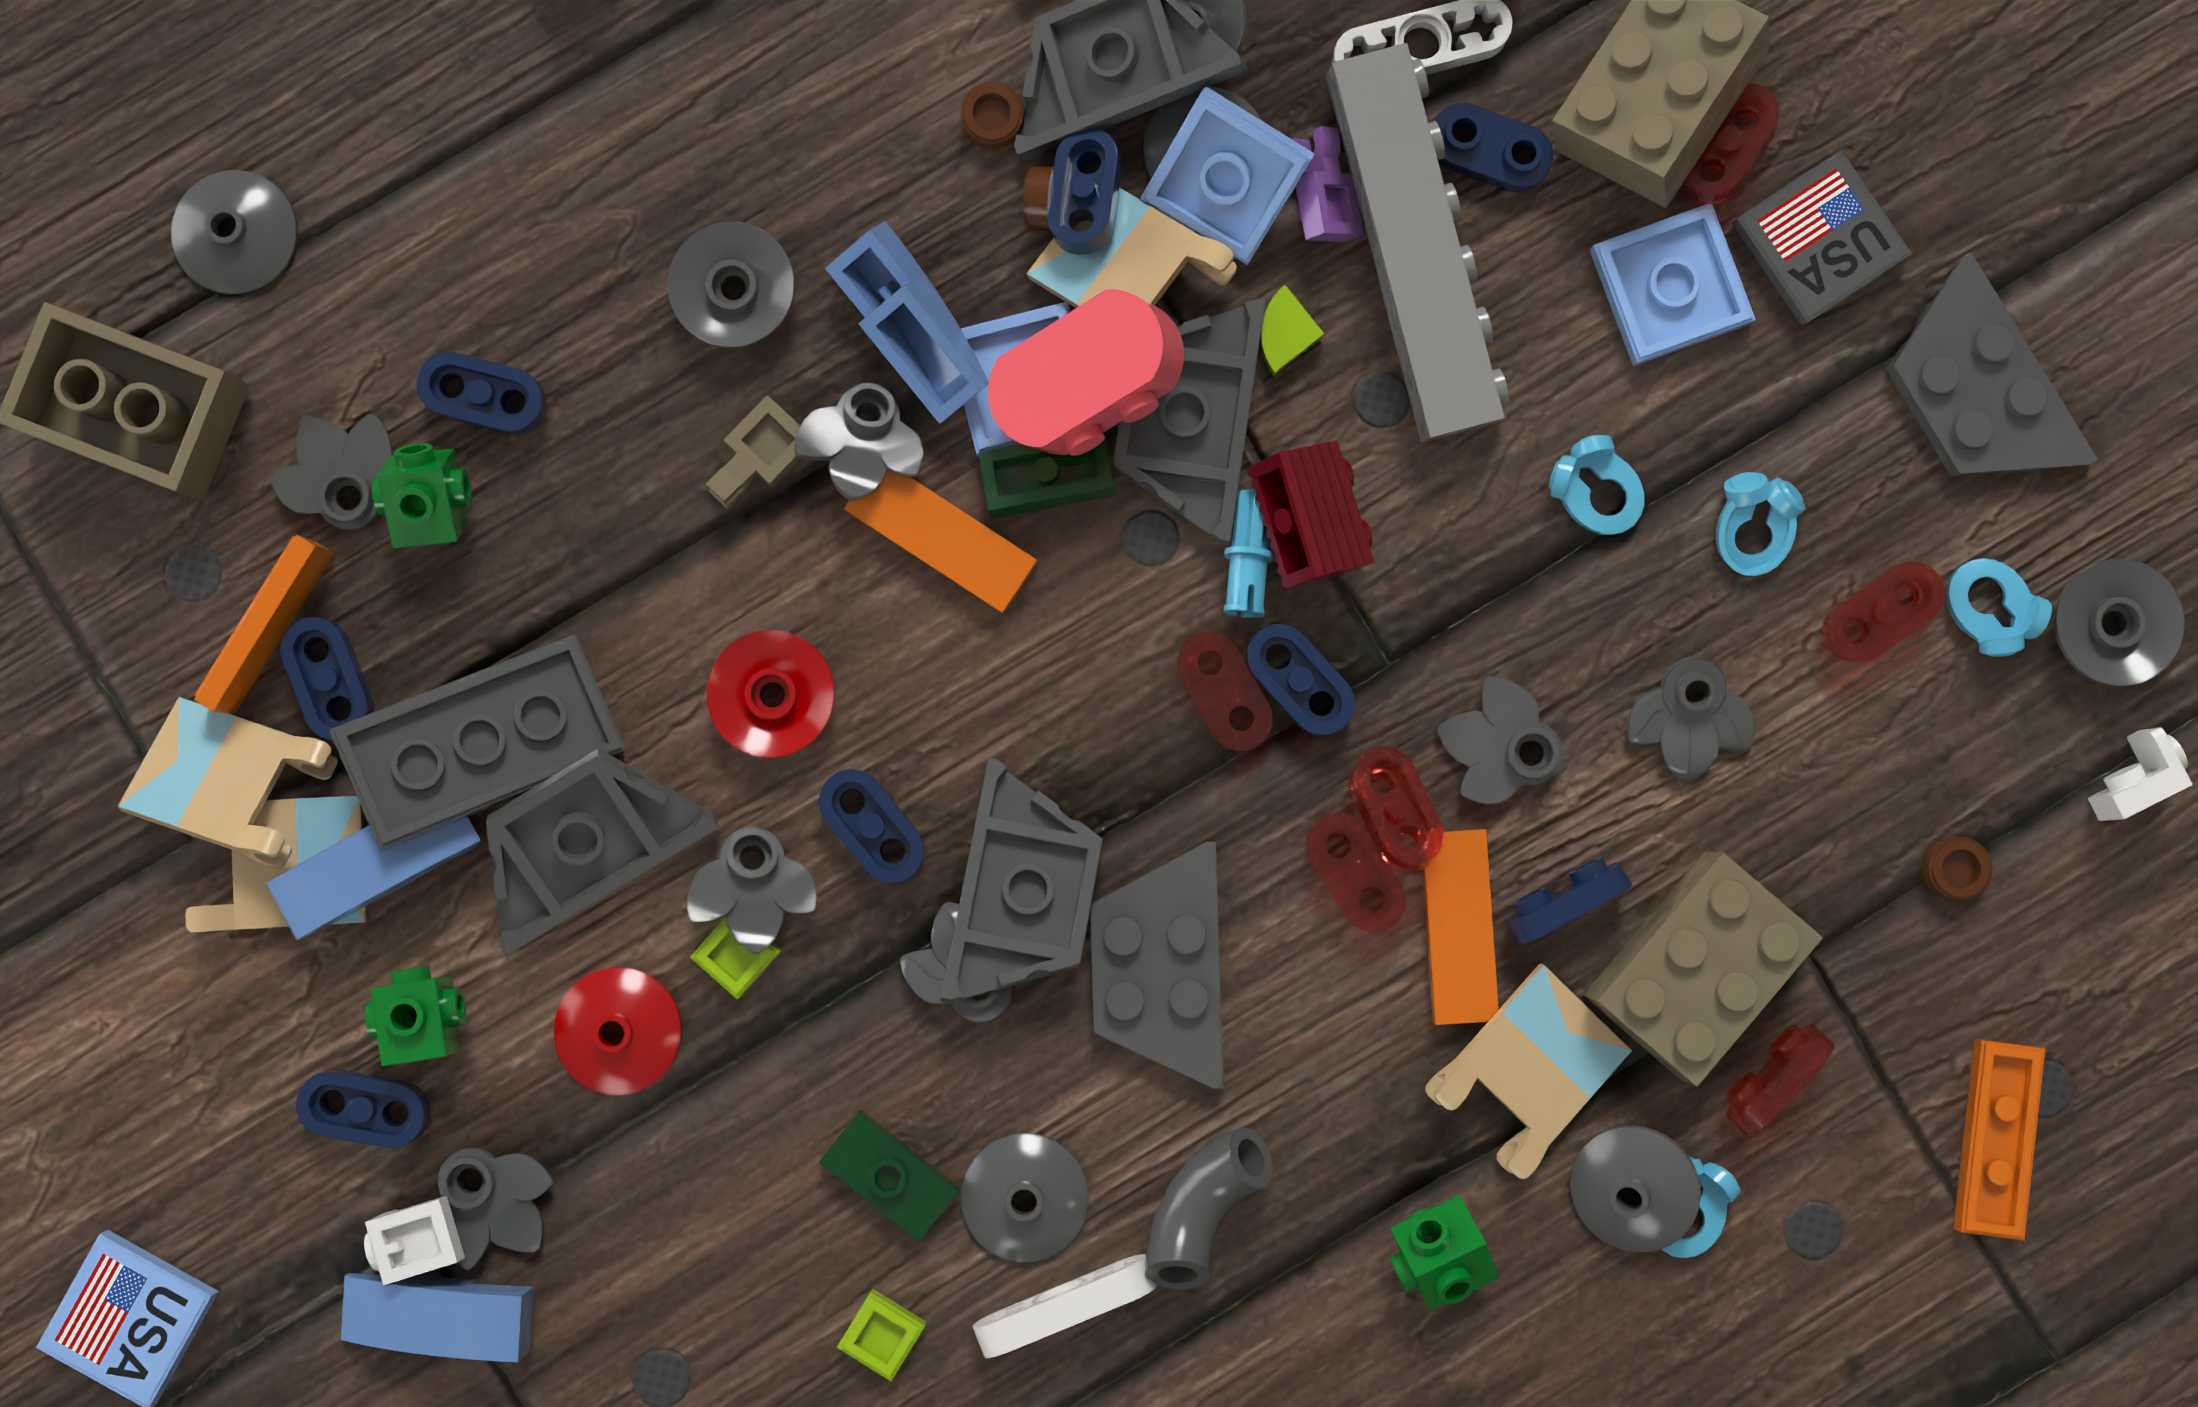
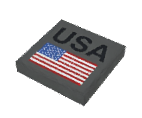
(1821, 238)

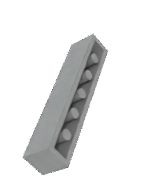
(1415, 242)

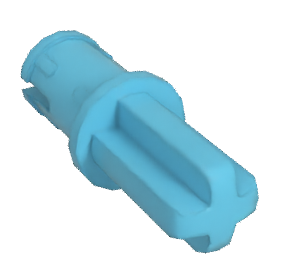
(1248, 559)

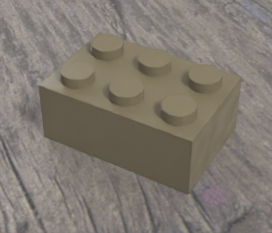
(1660, 91)
(123, 401)
(1702, 966)

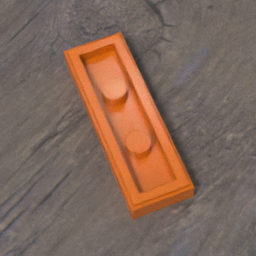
(945, 539)
(263, 625)
(1460, 930)
(1999, 1139)

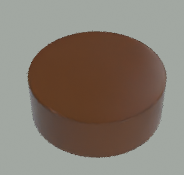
(992, 115)
(1037, 197)
(1957, 868)

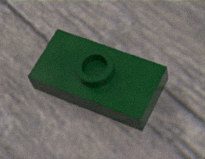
(1030, 479)
(889, 1175)

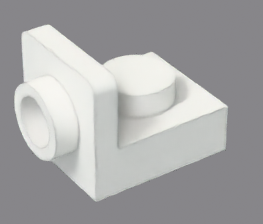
(2145, 783)
(412, 1240)

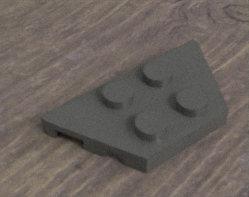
(1114, 62)
(1982, 386)
(1195, 439)
(582, 841)
(1021, 891)
(1162, 966)

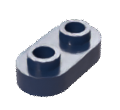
(1489, 153)
(1082, 195)
(484, 393)
(1300, 679)
(324, 682)
(872, 826)
(1590, 887)
(366, 1108)

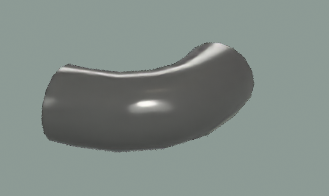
(1197, 1204)

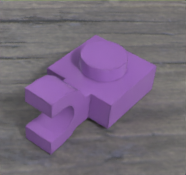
(1326, 195)

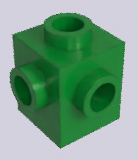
(422, 495)
(410, 1037)
(1442, 1254)

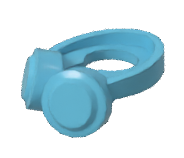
(1599, 456)
(1742, 495)
(2028, 612)
(1717, 1191)

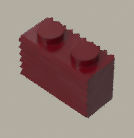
(1311, 514)

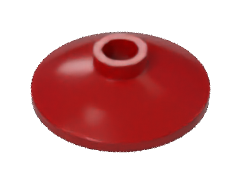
(738, 686)
(649, 1025)

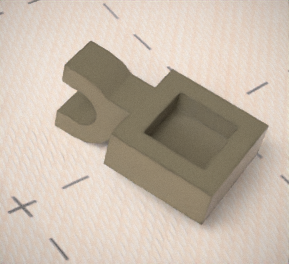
(761, 447)

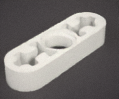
(1461, 13)
(1063, 1306)

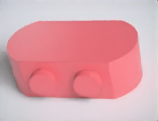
(1086, 374)

